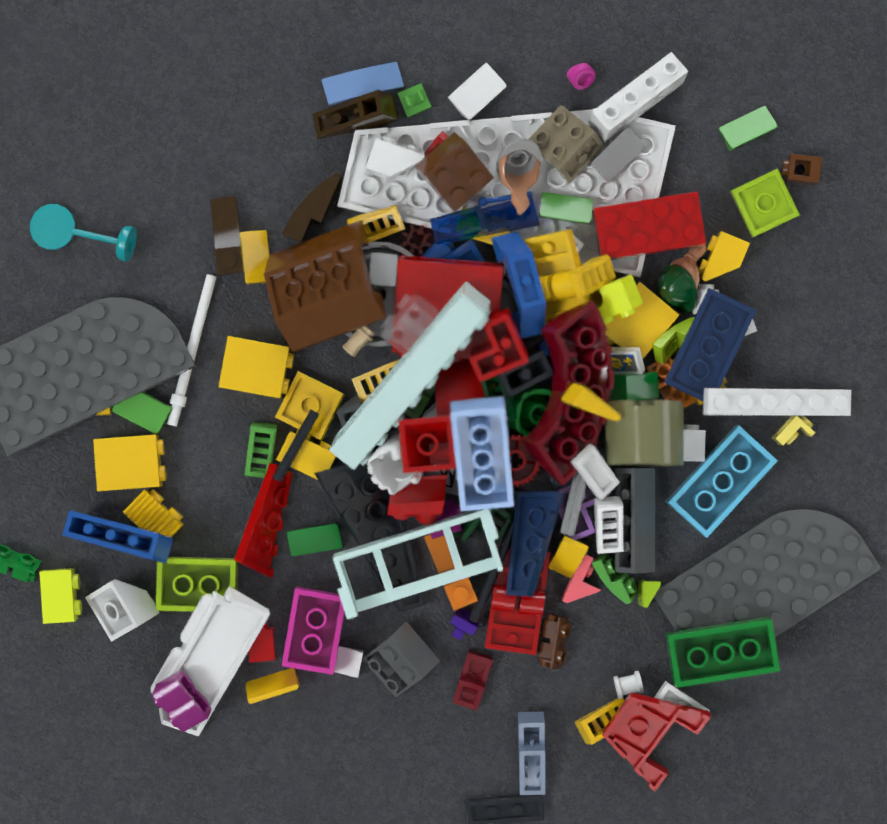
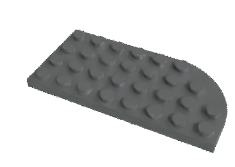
(84, 367)
(772, 571)

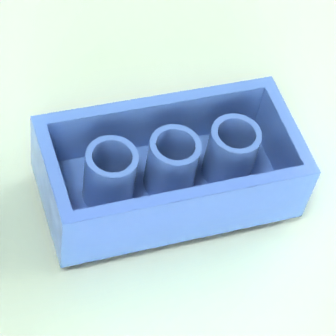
(482, 453)

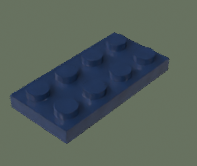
(709, 344)

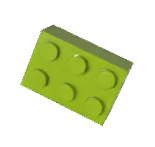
(187, 579)

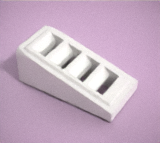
(609, 508)

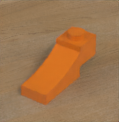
(459, 592)

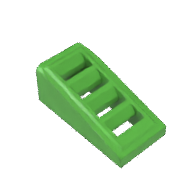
(260, 427)

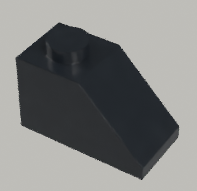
(526, 374)

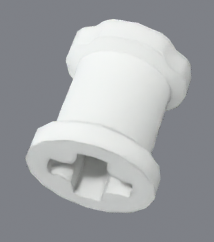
(628, 684)

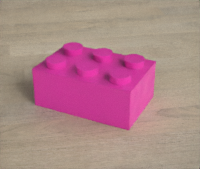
(314, 631)

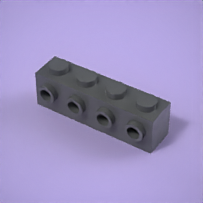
(638, 501)

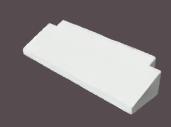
(214, 646)

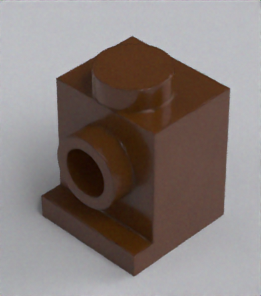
(810, 165)

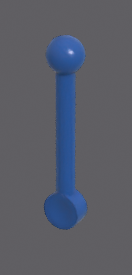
(483, 201)

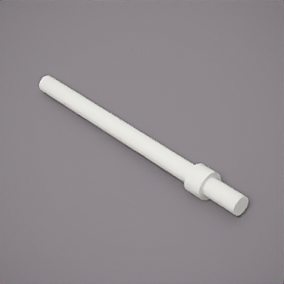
(178, 399)

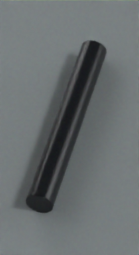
(295, 445)

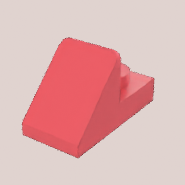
(576, 586)

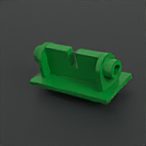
(23, 565)

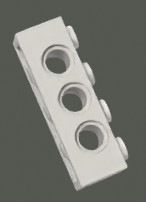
(638, 97)

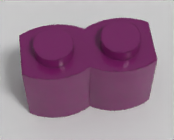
(181, 701)

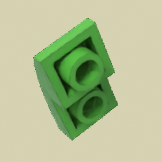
(619, 584)

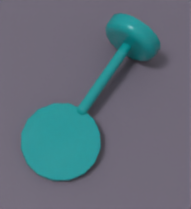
(55, 227)

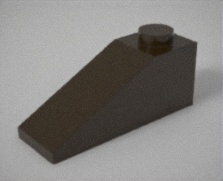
(356, 114)

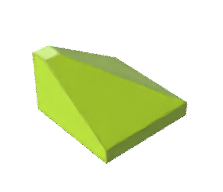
(647, 591)

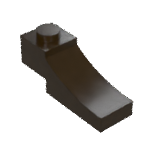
(227, 236)

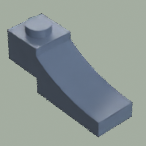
(531, 753)

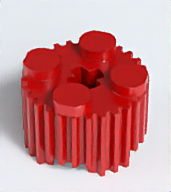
(528, 466)

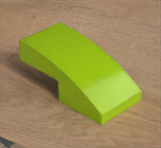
(671, 341)

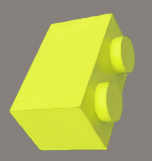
(60, 595)

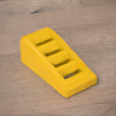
(373, 216)
(592, 275)
(357, 381)
(583, 398)
(582, 723)

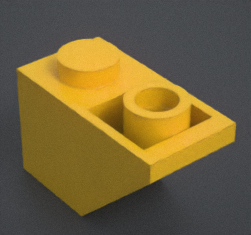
(725, 256)

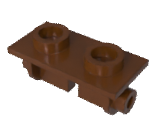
(554, 651)

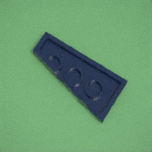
(531, 535)

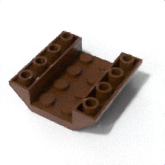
(322, 287)

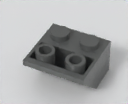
(401, 659)

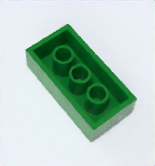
(722, 652)

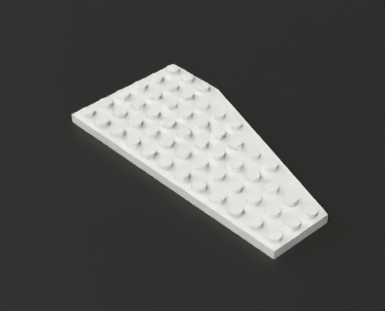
(487, 138)

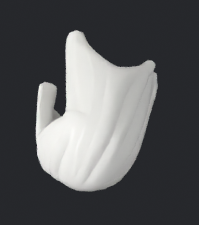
(388, 469)

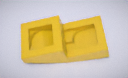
(567, 557)

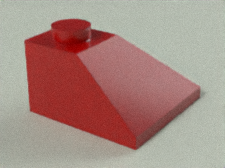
(427, 444)

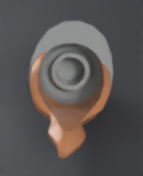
(519, 170)

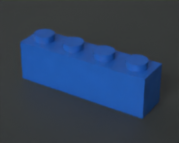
(117, 536)

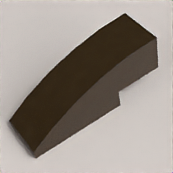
(312, 208)

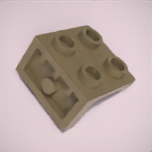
(567, 143)

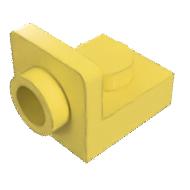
(788, 431)

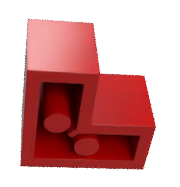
(503, 352)

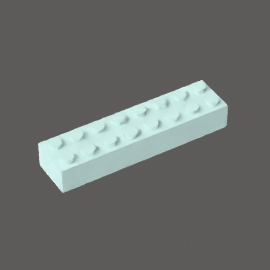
(410, 375)

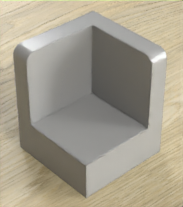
(383, 270)

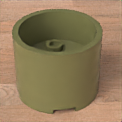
(645, 434)

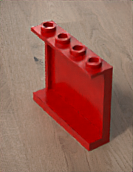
(440, 280)

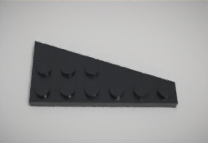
(364, 512)

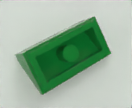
(314, 539)

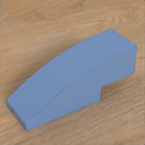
(362, 81)

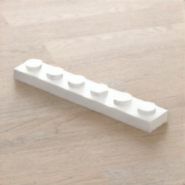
(777, 401)

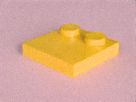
(309, 394)

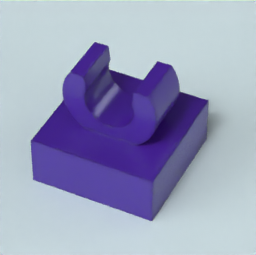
(462, 623)

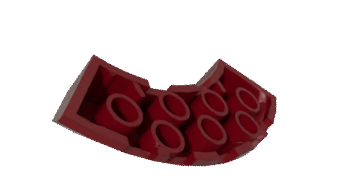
(580, 357)

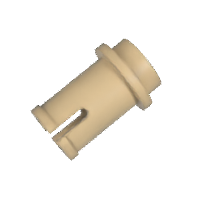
(358, 340)

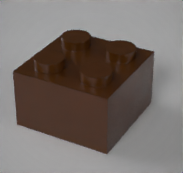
(454, 171)

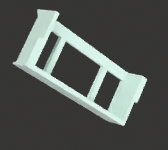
(353, 606)

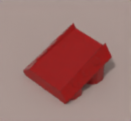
(419, 500)

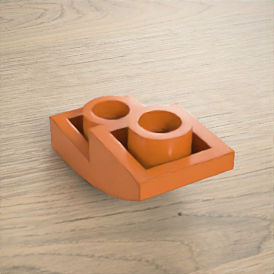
(668, 392)

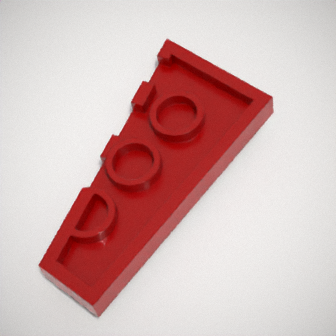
(265, 520)

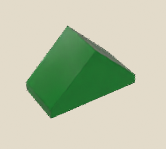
(635, 386)

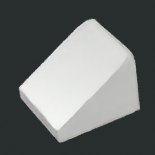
(348, 661)

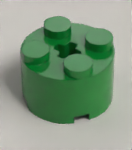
(529, 408)

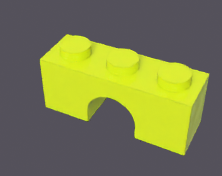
(619, 298)

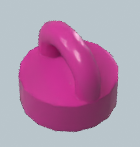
(581, 76)

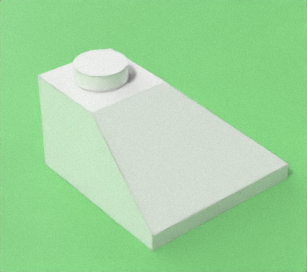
(121, 607)

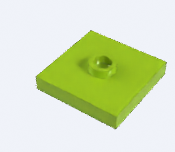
(764, 203)

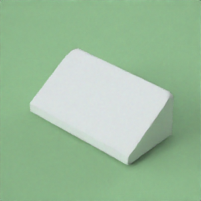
(477, 91)

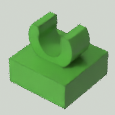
(414, 100)

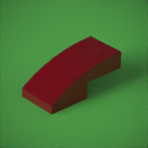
(472, 680)

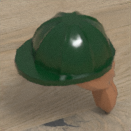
(681, 279)

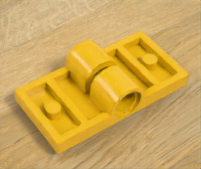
(555, 259)

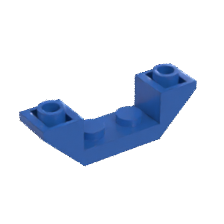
(524, 281)

